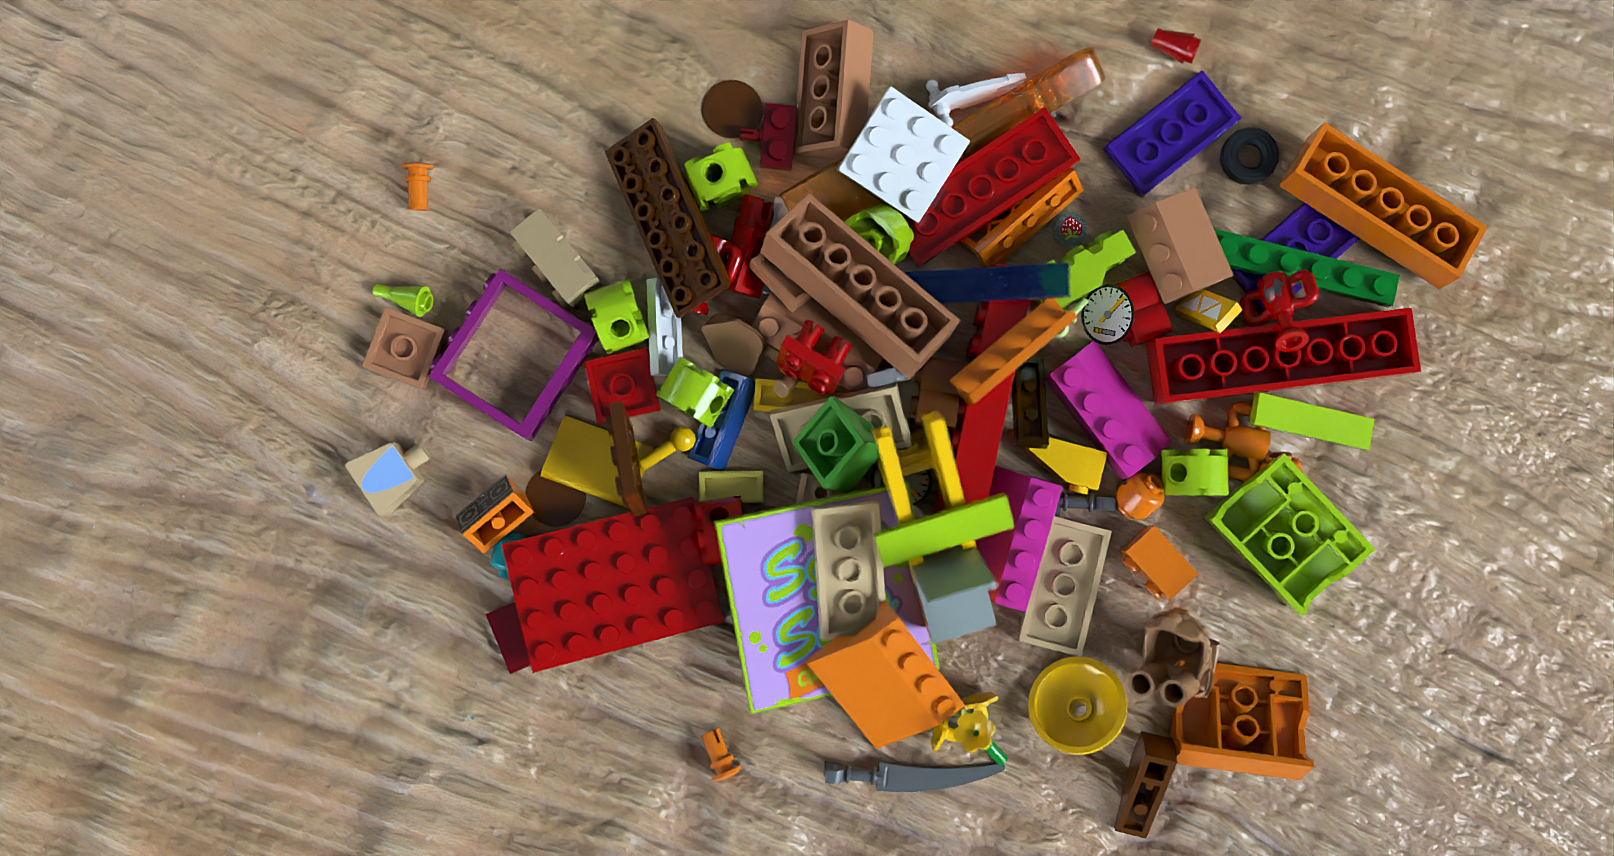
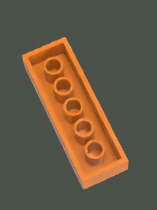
(1383, 206)

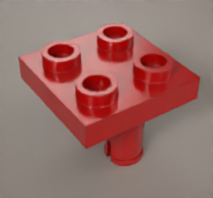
(800, 361)

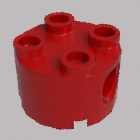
(708, 512)

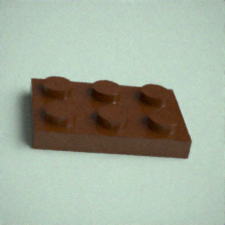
(626, 459)

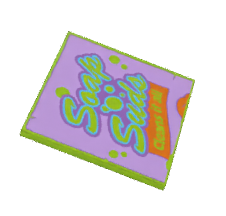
(775, 600)

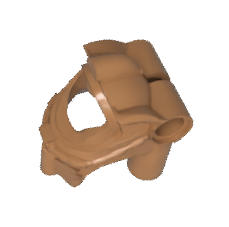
(1168, 640)

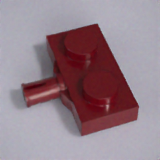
(774, 136)

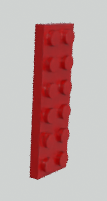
(992, 183)

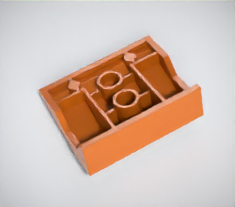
(885, 680)
(1246, 724)

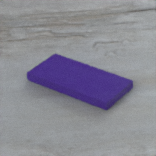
(1172, 133)
(1305, 231)

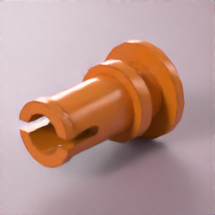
(417, 185)
(719, 755)

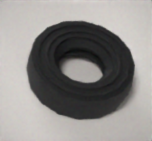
(1263, 142)

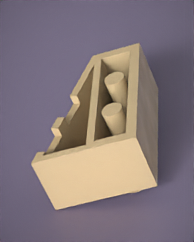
(554, 259)

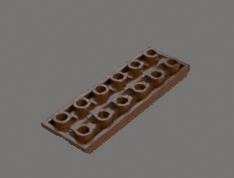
(668, 218)

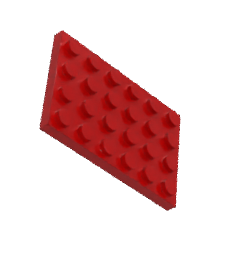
(611, 584)

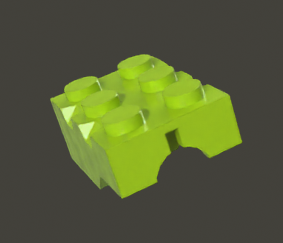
(1091, 264)

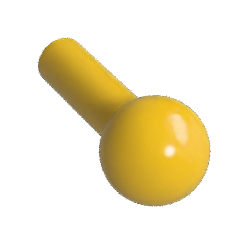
(681, 439)

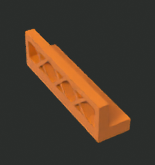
(1024, 220)
(1011, 350)

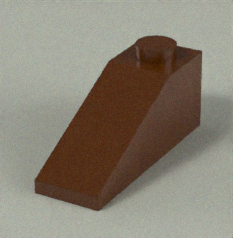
(1145, 783)

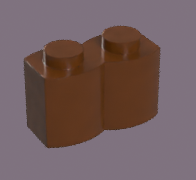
(936, 391)

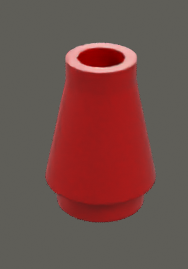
(1178, 45)

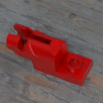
(749, 236)

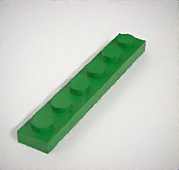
(1329, 273)

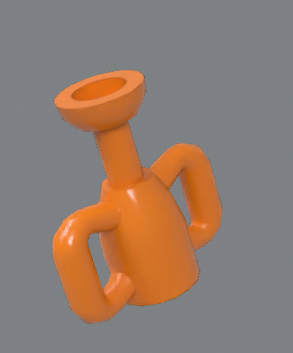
(1238, 440)

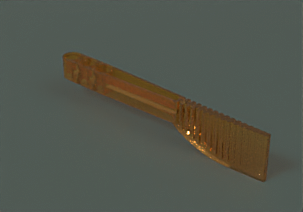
(1049, 89)

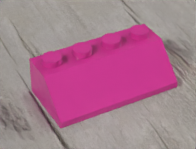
(1108, 410)
(1017, 552)

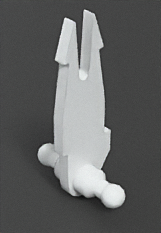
(962, 97)

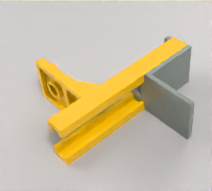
(954, 583)

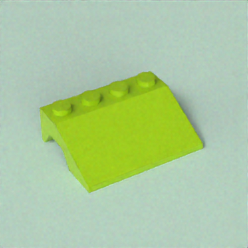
(1289, 533)

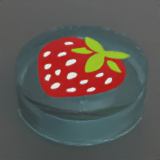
(1070, 229)

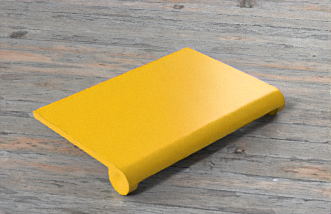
(583, 459)

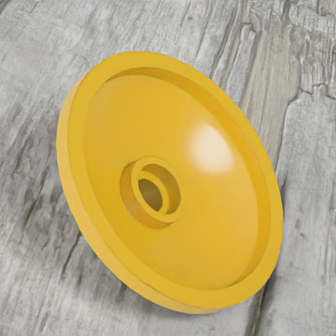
(1074, 684)

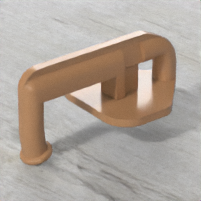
(740, 347)

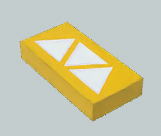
(1208, 310)

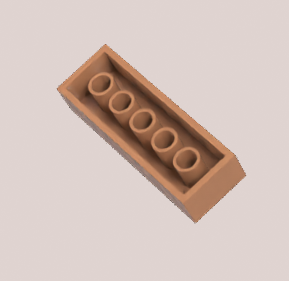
(859, 285)

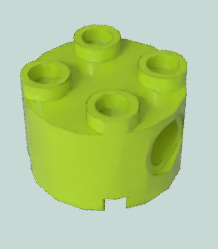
(735, 180)
(883, 230)
(616, 316)
(695, 392)
(1195, 472)

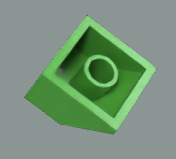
(837, 446)

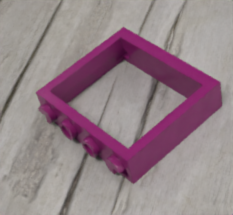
(557, 384)

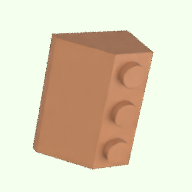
(1180, 245)

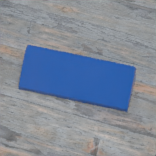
(715, 444)

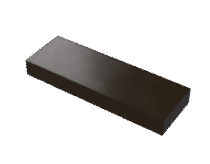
(1030, 405)

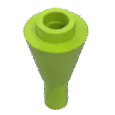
(412, 298)

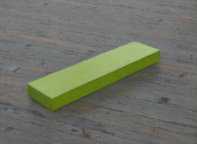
(1311, 421)
(943, 530)

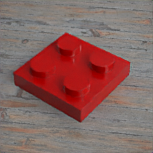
(624, 379)

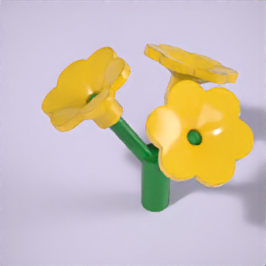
(973, 730)

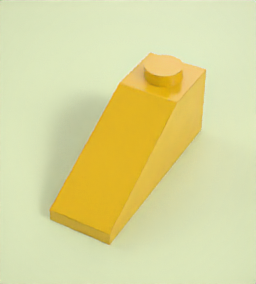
(1070, 463)

